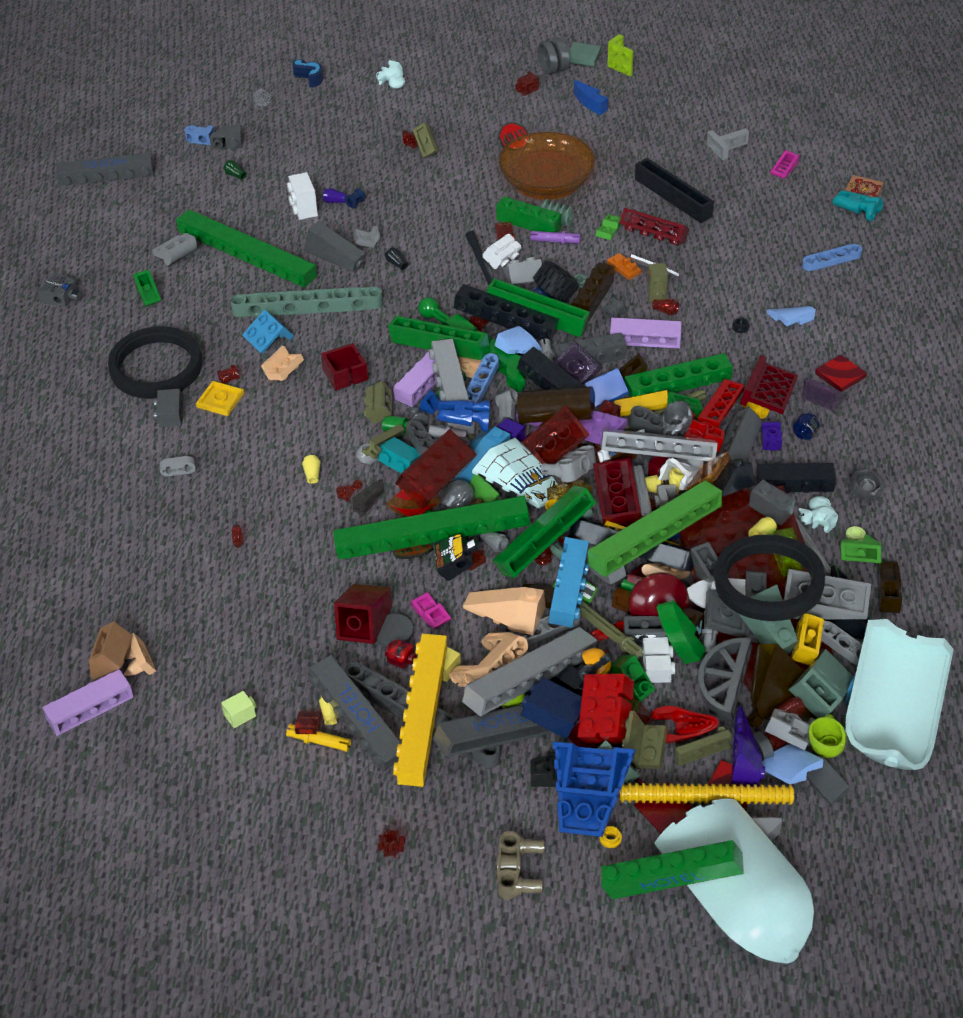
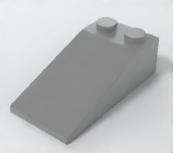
(839, 598)

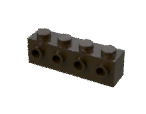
(595, 288)

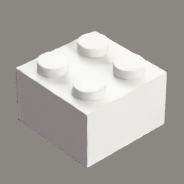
(302, 196)

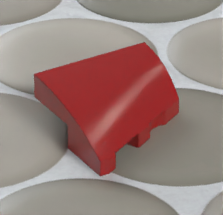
(705, 431)

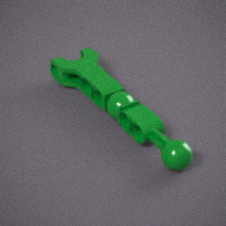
(429, 308)

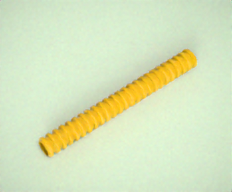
(707, 793)

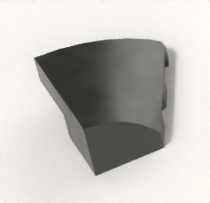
(543, 771)

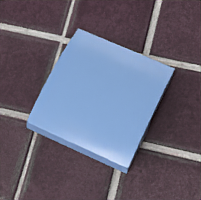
(792, 764)

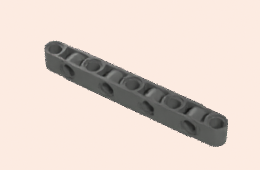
(393, 699)

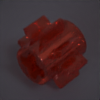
(391, 843)

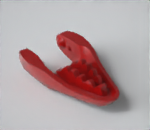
(687, 723)

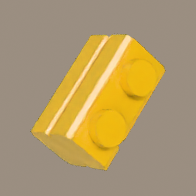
(809, 638)

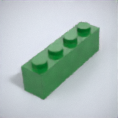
(528, 215)

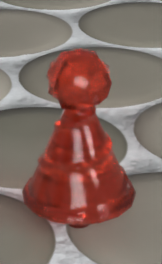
(346, 492)

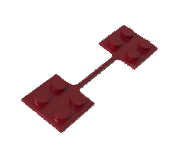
(658, 814)

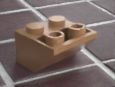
(109, 650)

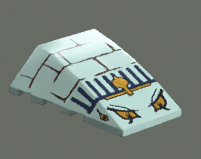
(516, 471)

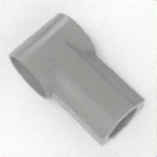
(506, 403)

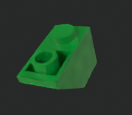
(632, 668)

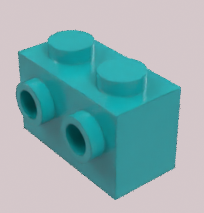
(397, 454)

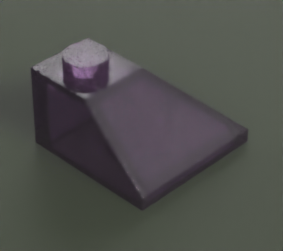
(578, 363)

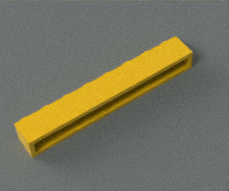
(421, 711)

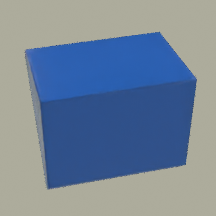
(429, 403)

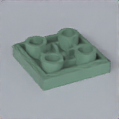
(584, 54)

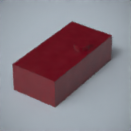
(617, 492)

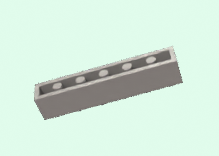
(449, 376)
(658, 445)

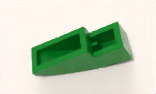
(680, 632)

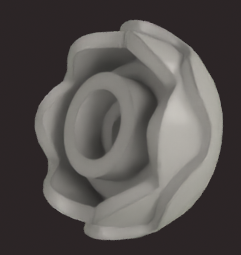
(362, 457)

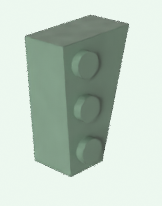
(772, 631)

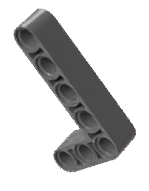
(650, 422)

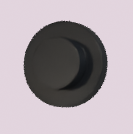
(740, 325)

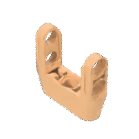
(503, 648)

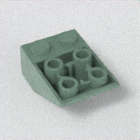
(822, 685)

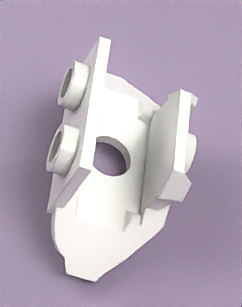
(686, 466)

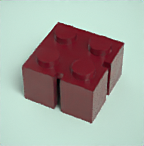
(344, 366)

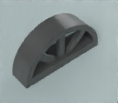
(723, 650)

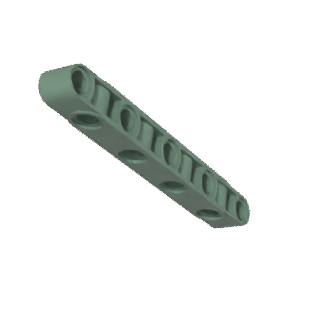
(307, 301)

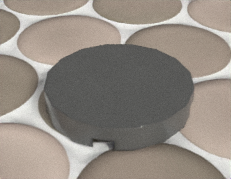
(395, 627)

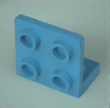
(265, 331)

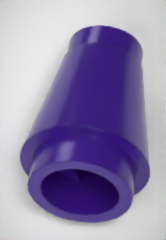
(333, 196)

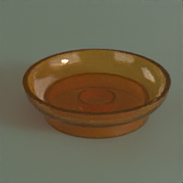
(546, 164)

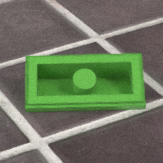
(483, 489)

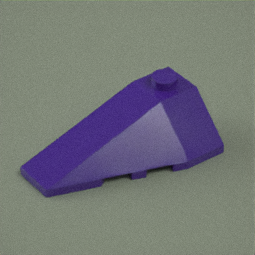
(746, 754)

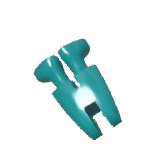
(859, 202)

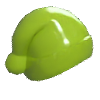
(827, 736)

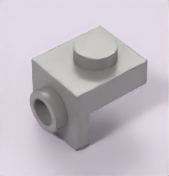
(366, 238)
(664, 494)

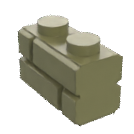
(657, 282)
(378, 402)

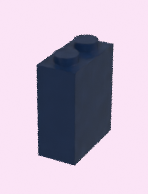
(552, 707)

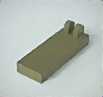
(374, 449)
(703, 747)

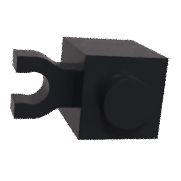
(570, 679)

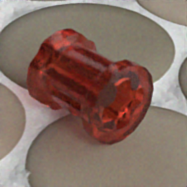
(233, 374)

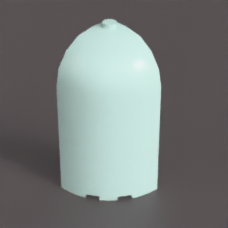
(898, 695)
(766, 906)

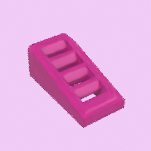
(786, 156)

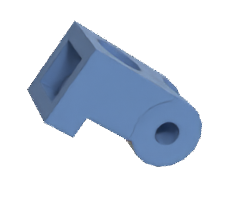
(199, 135)

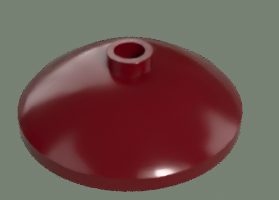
(655, 590)

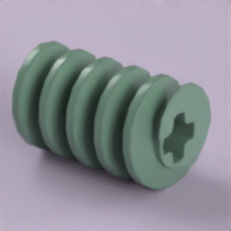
(567, 214)

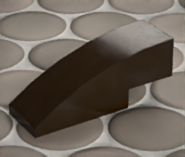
(889, 587)

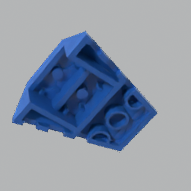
(588, 786)

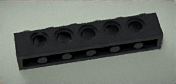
(505, 312)

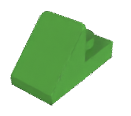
(861, 550)

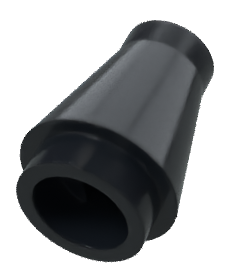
(395, 257)

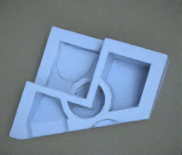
(792, 315)
(516, 341)

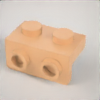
(281, 364)

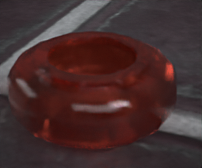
(237, 536)

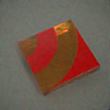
(406, 507)

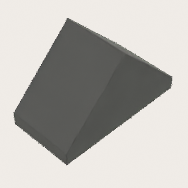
(704, 561)

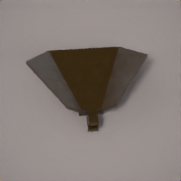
(771, 683)

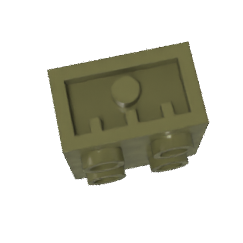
(647, 741)

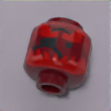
(400, 654)

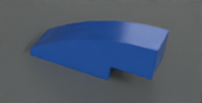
(590, 97)

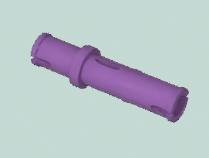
(555, 237)

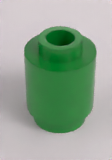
(392, 421)

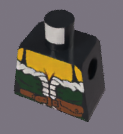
(454, 555)

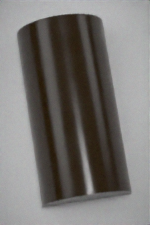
(539, 405)

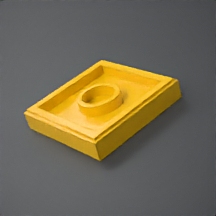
(220, 398)

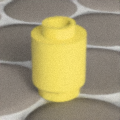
(764, 526)

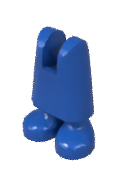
(464, 412)

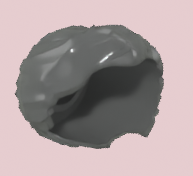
(457, 494)

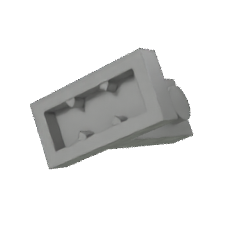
(722, 144)

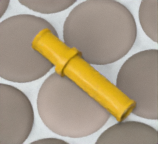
(321, 738)

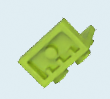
(620, 57)

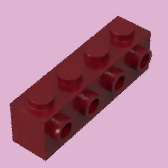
(655, 226)

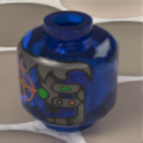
(806, 426)

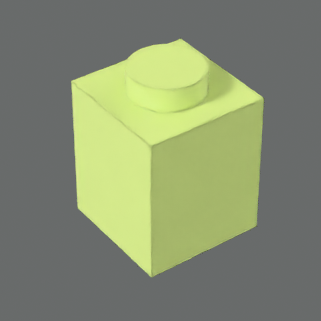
(239, 709)

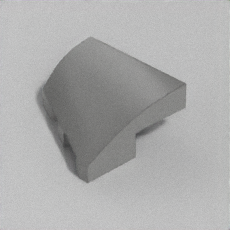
(789, 728)

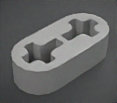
(177, 466)

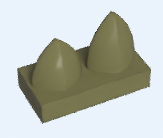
(425, 140)

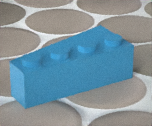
(569, 583)

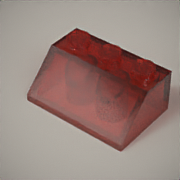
(555, 436)

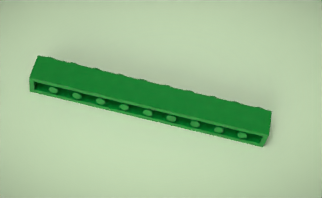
(247, 248)
(431, 527)

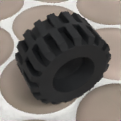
(555, 281)

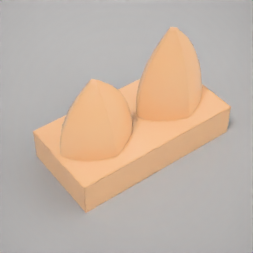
(142, 658)

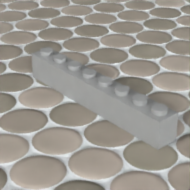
(520, 674)

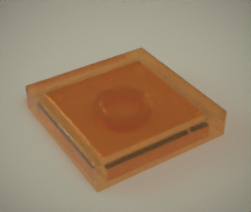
(710, 470)

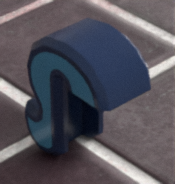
(309, 70)

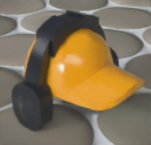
(596, 662)

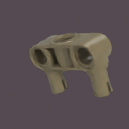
(510, 864)

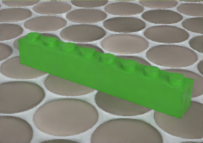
(654, 528)

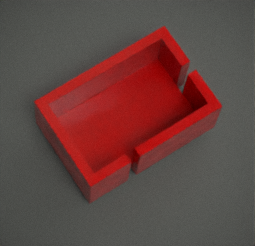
(604, 709)

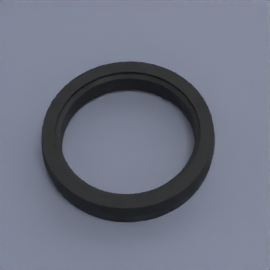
(147, 336)
(764, 609)

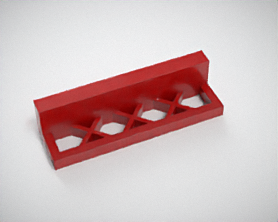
(718, 400)

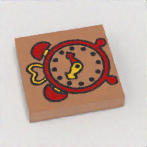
(864, 186)

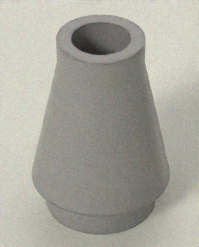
(495, 541)

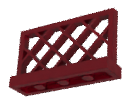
(758, 381)

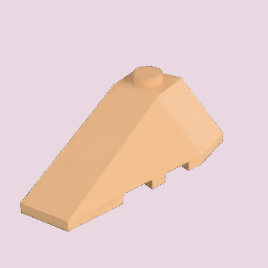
(513, 607)

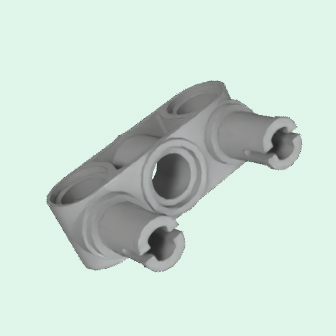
(572, 465)

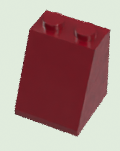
(362, 613)

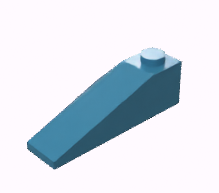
(481, 445)

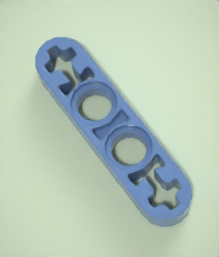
(848, 253)
(483, 383)

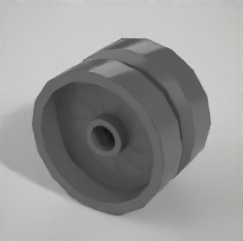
(553, 55)

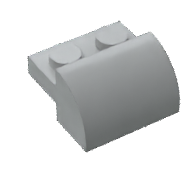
(176, 248)

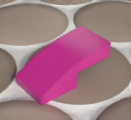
(430, 611)

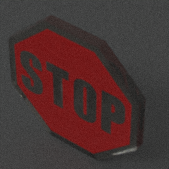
(510, 132)
(413, 552)

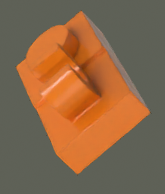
(624, 266)

